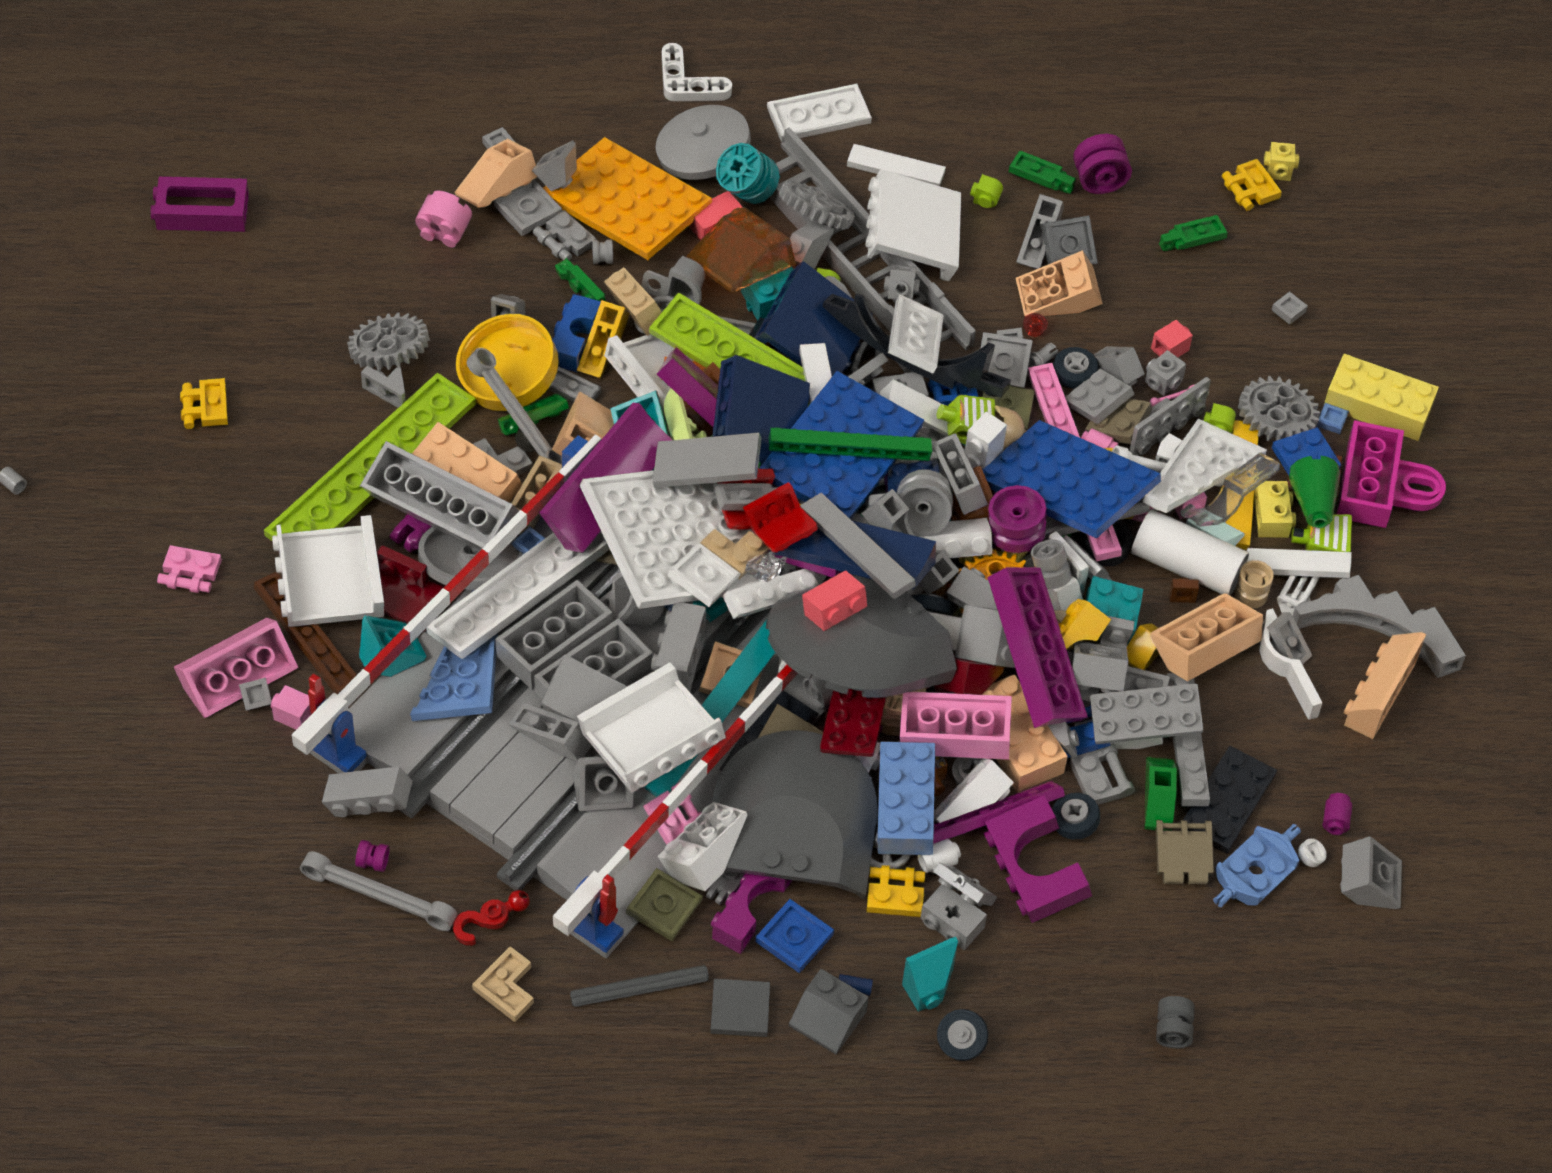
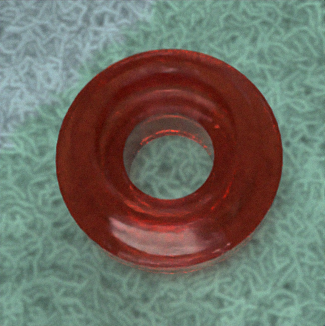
(1035, 324)

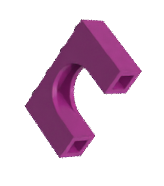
(1038, 894)

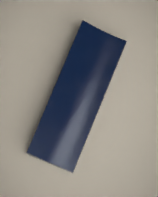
(911, 552)

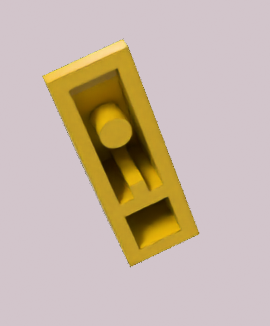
(608, 323)

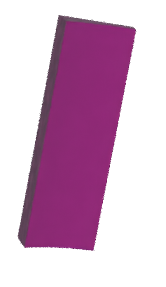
(690, 384)
(624, 449)
(1037, 646)

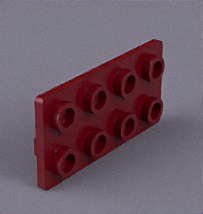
(404, 585)
(852, 724)

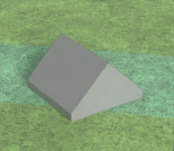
(599, 786)

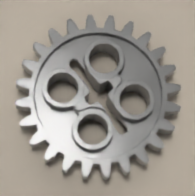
(816, 205)
(388, 341)
(1277, 408)

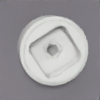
(1312, 852)

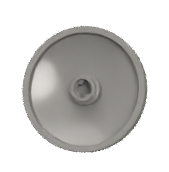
(697, 138)
(448, 556)

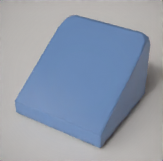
(527, 540)

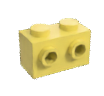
(1273, 509)

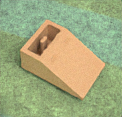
(498, 173)
(1060, 287)
(584, 419)

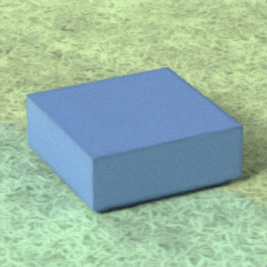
(1332, 418)

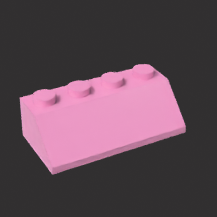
(251, 654)
(958, 723)

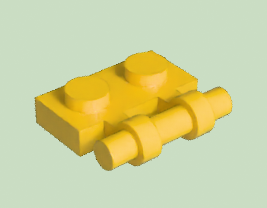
(1258, 183)
(212, 400)
(895, 898)

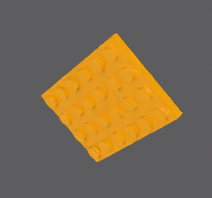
(629, 199)

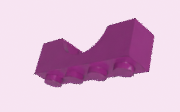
(736, 924)

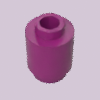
(1337, 814)

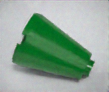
(1316, 488)

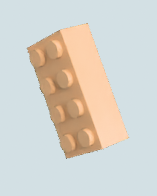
(466, 461)
(1033, 751)

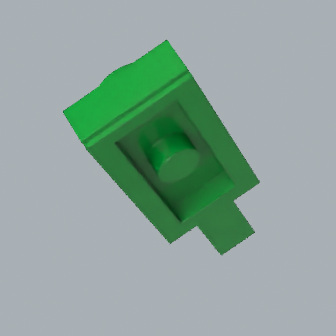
(1041, 172)
(1193, 233)
(579, 280)
(547, 407)

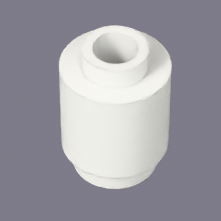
(943, 852)

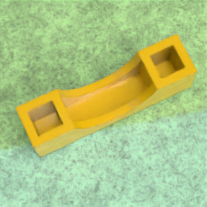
(1082, 623)

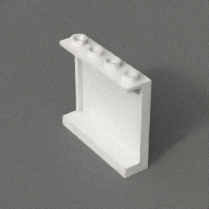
(914, 221)
(639, 363)
(329, 574)
(649, 728)

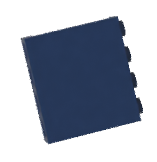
(800, 319)
(757, 399)

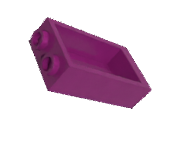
(200, 217)

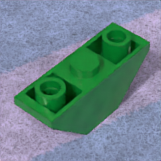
(1160, 791)

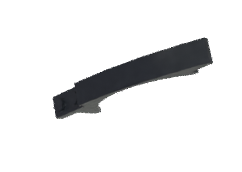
(968, 370)

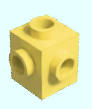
(1281, 161)

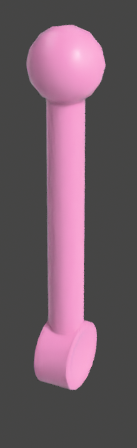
(1154, 401)

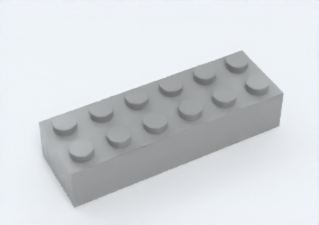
(436, 497)

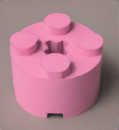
(443, 218)

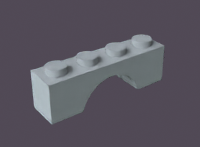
(892, 514)

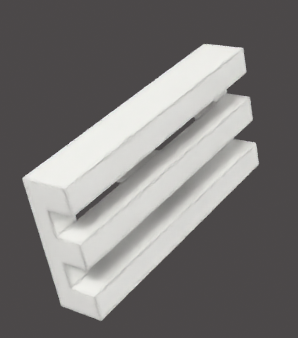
(1291, 601)

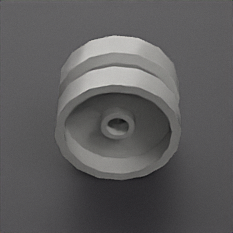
(928, 500)

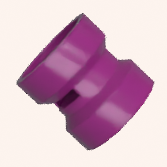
(372, 856)

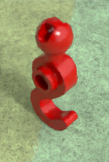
(492, 915)

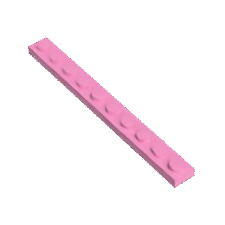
(1057, 413)

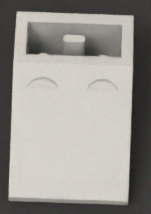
(704, 846)

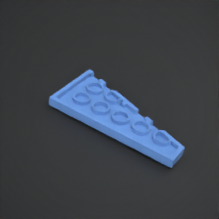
(459, 684)

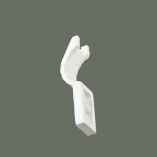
(1291, 669)

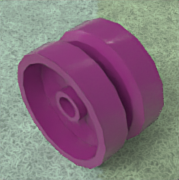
(1102, 163)
(1017, 518)

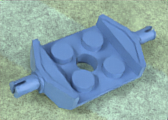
(1263, 849)

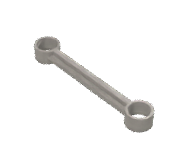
(482, 364)
(436, 914)

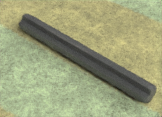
(639, 985)

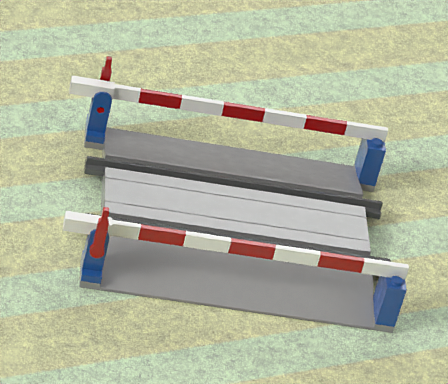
(510, 786)

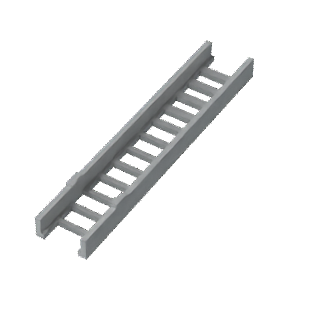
(928, 293)

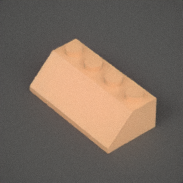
(1207, 636)
(1383, 683)

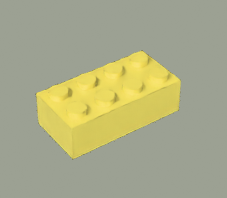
(1381, 396)

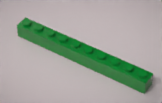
(850, 444)

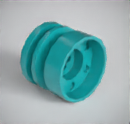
(747, 173)

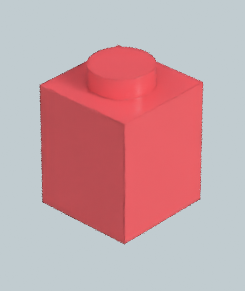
(1173, 338)

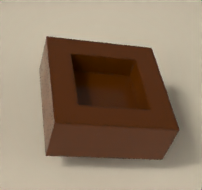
(1184, 590)

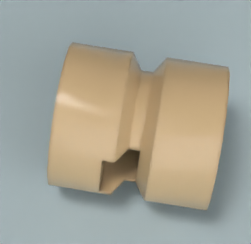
(1254, 583)

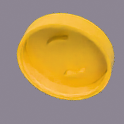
(523, 358)

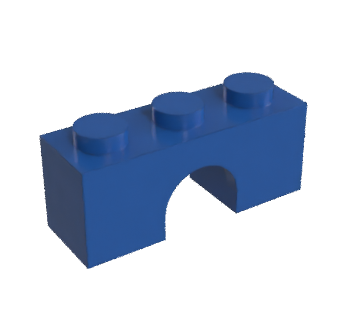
(577, 318)

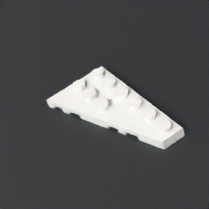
(1198, 464)

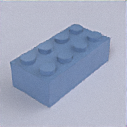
(906, 798)

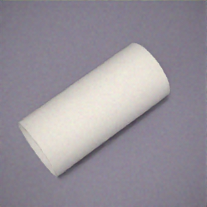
(1189, 552)

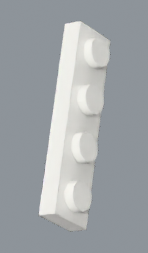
(765, 594)

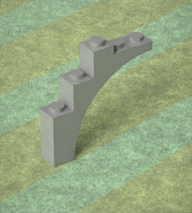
(1387, 614)

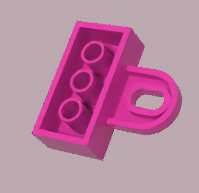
(1378, 479)

